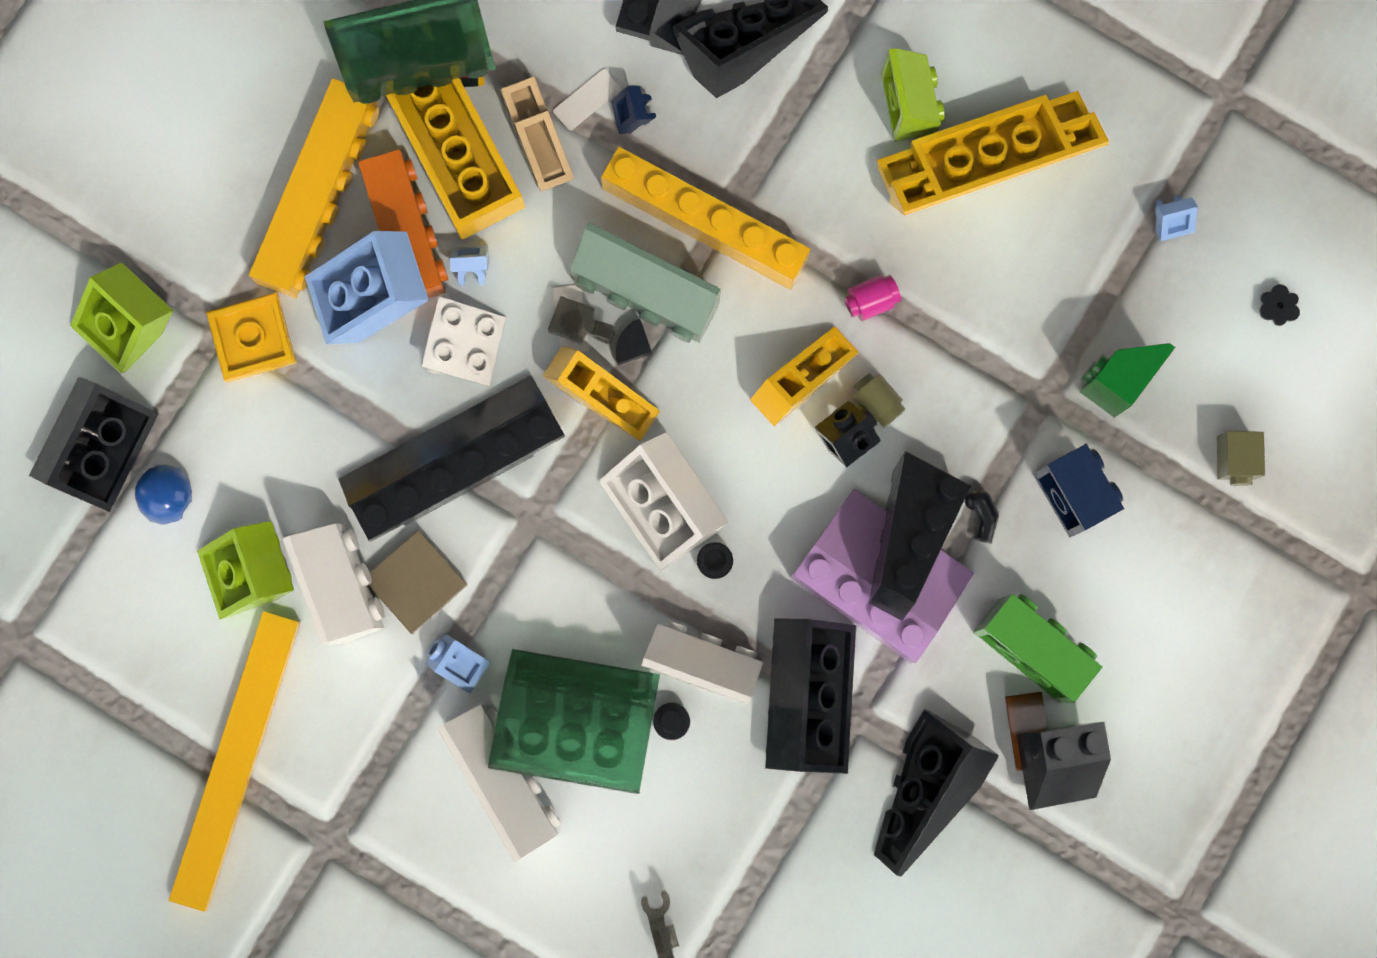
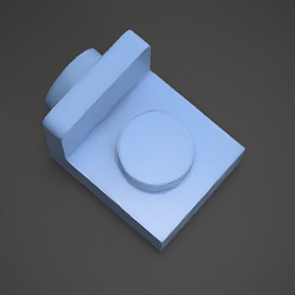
(456, 662)

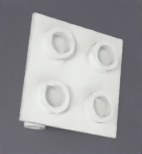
(462, 341)

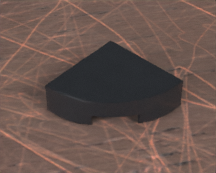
(632, 343)

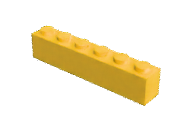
(313, 191)
(704, 218)

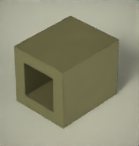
(1240, 457)

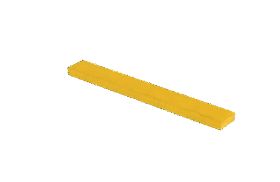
(234, 762)

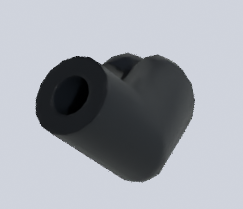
(987, 513)

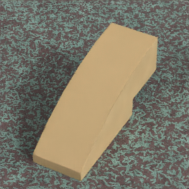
(537, 133)

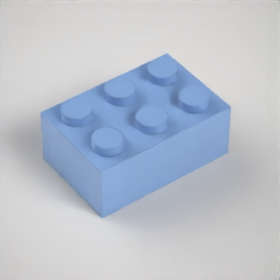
(366, 287)

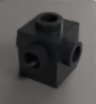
(848, 433)

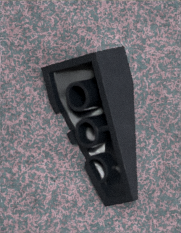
(936, 782)

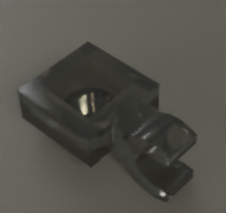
(575, 321)
(663, 935)

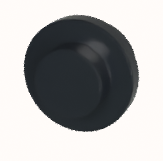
(715, 560)
(671, 721)

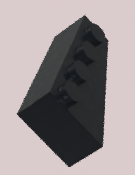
(916, 525)

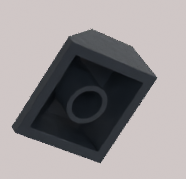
(1064, 763)

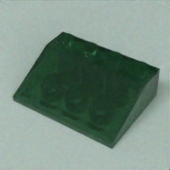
(409, 47)
(574, 721)

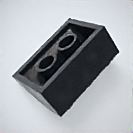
(93, 444)

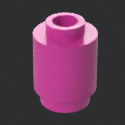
(872, 297)

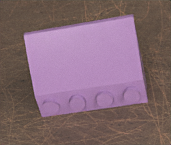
(842, 574)

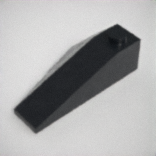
(738, 42)

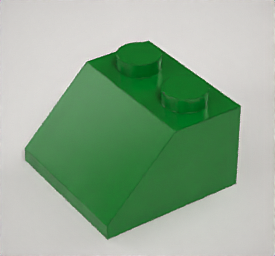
(1121, 378)

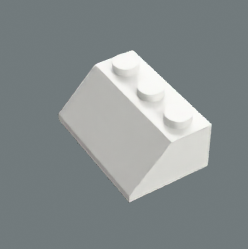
(663, 500)
(334, 584)
(703, 662)

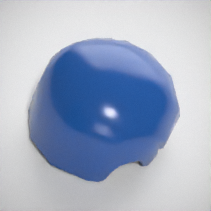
(163, 494)

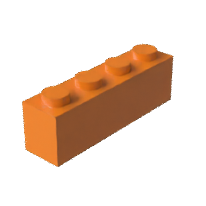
(401, 209)

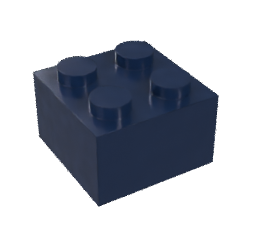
(1079, 490)

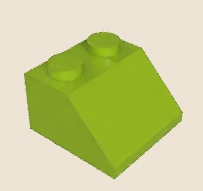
(911, 94)
(120, 316)
(245, 569)

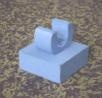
(1175, 218)
(469, 259)

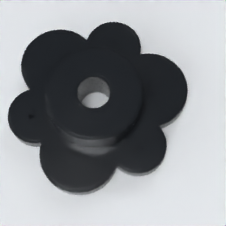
(1287, 301)

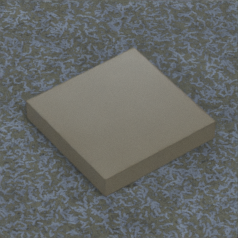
(415, 582)

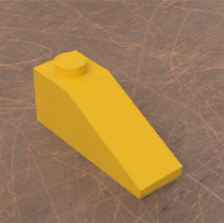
(803, 376)
(600, 392)

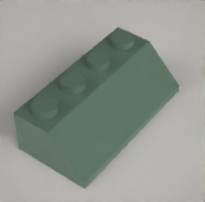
(644, 284)

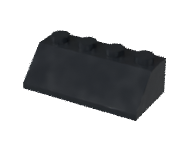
(810, 696)

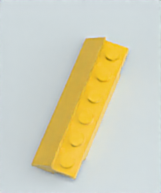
(990, 151)

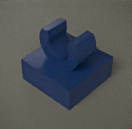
(630, 109)

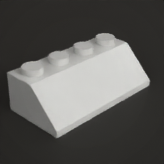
(505, 796)

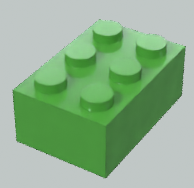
(1038, 648)

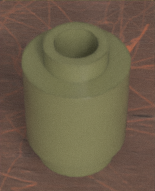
(879, 399)

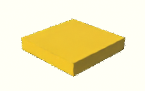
(251, 337)

